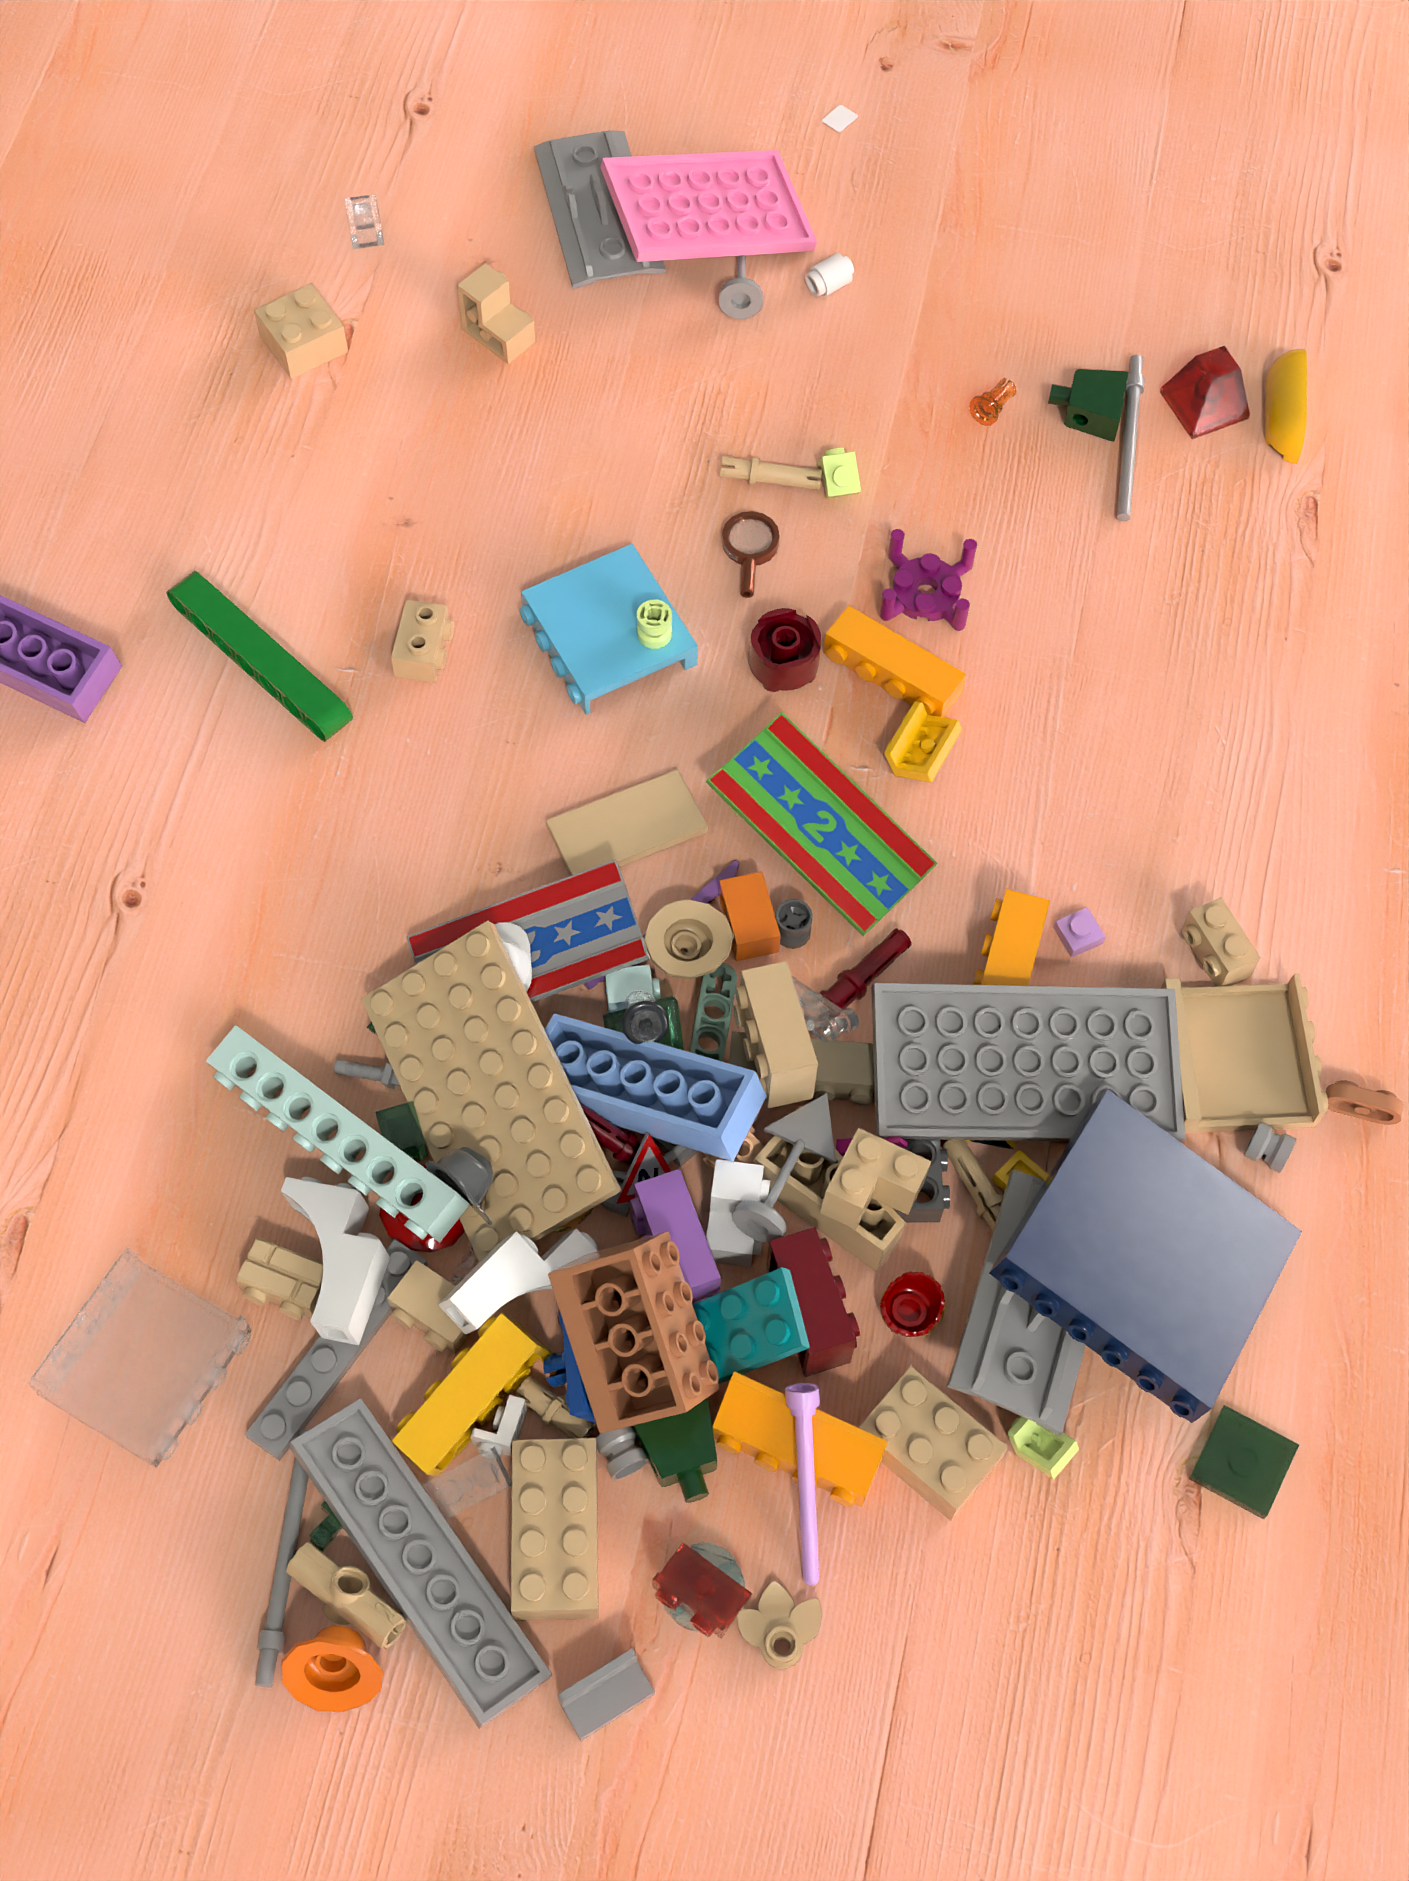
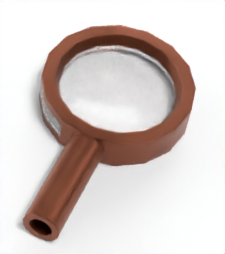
(750, 541)

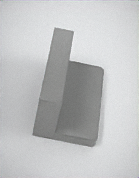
(605, 1694)

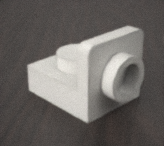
(507, 1422)

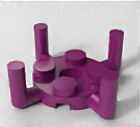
(931, 571)

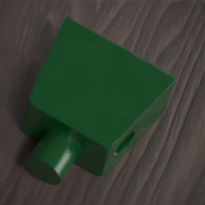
(1092, 401)
(681, 1449)

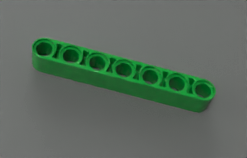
(260, 656)

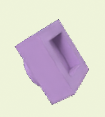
(1079, 932)

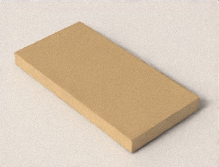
(628, 824)

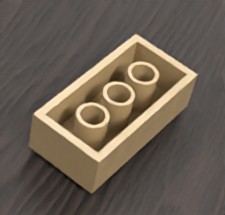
(554, 1529)

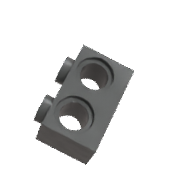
(933, 1185)

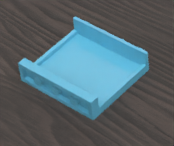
(591, 625)

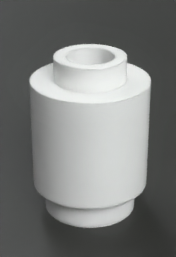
(829, 275)

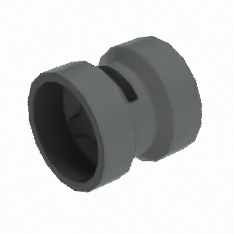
(796, 916)

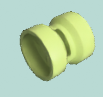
(654, 624)

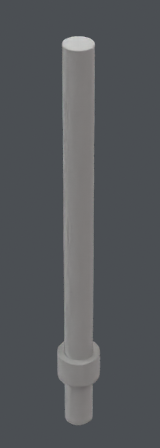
(1134, 389)
(272, 1639)

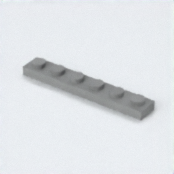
(324, 1368)

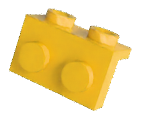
(921, 744)

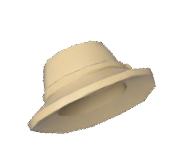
(692, 928)

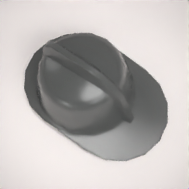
(466, 1174)

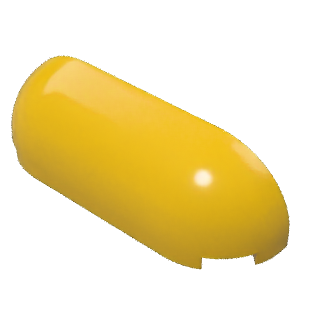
(1287, 404)

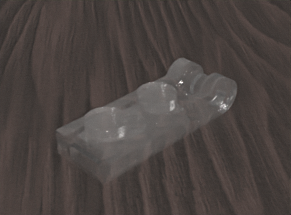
(822, 1016)

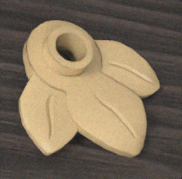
(780, 1620)

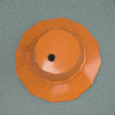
(332, 1671)

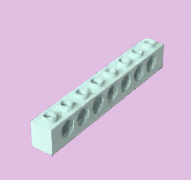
(439, 1205)

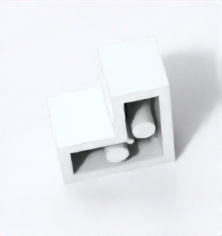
(731, 1185)

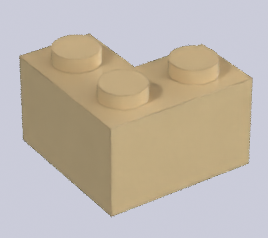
(491, 316)
(873, 1171)

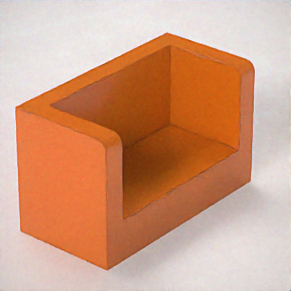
(750, 916)

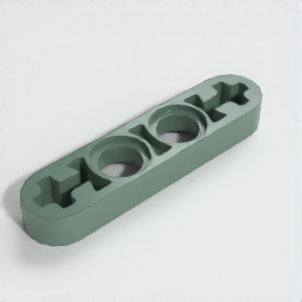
(714, 1028)

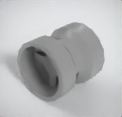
(1270, 1147)
(621, 1451)

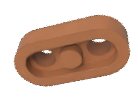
(1365, 1104)

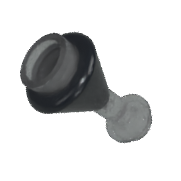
(644, 1018)

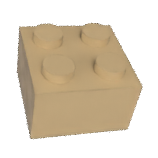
(301, 331)

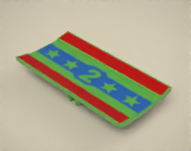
(822, 823)

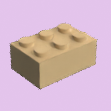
(776, 1034)
(933, 1443)

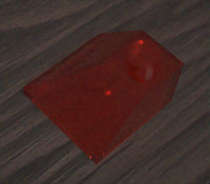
(1207, 393)

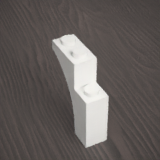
(351, 1259)
(509, 1272)

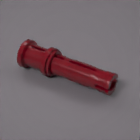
(853, 983)

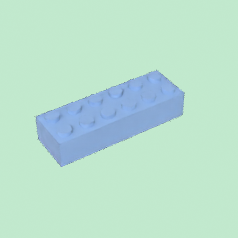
(658, 1087)

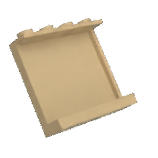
(1247, 1057)

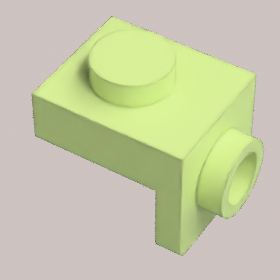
(839, 473)
(1041, 1447)

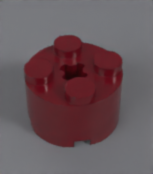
(785, 650)

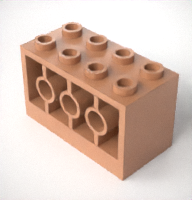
(634, 1332)

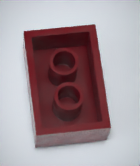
(820, 1296)

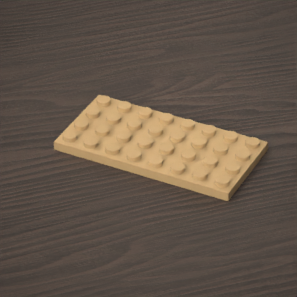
(491, 1083)

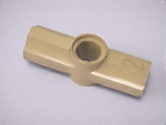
(346, 1595)

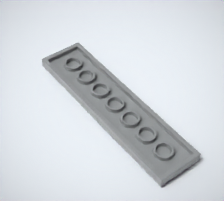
(420, 1562)

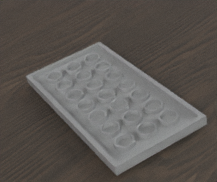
(1020, 1059)

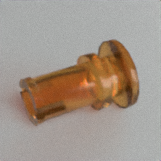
(989, 405)

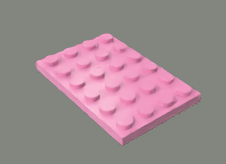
(707, 205)

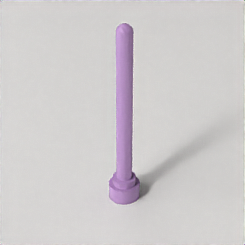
(802, 1401)

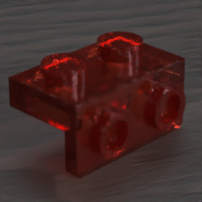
(700, 1591)

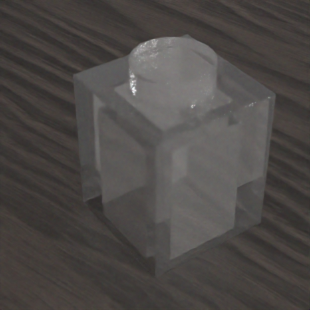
(364, 221)

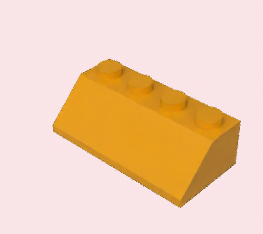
(760, 1424)

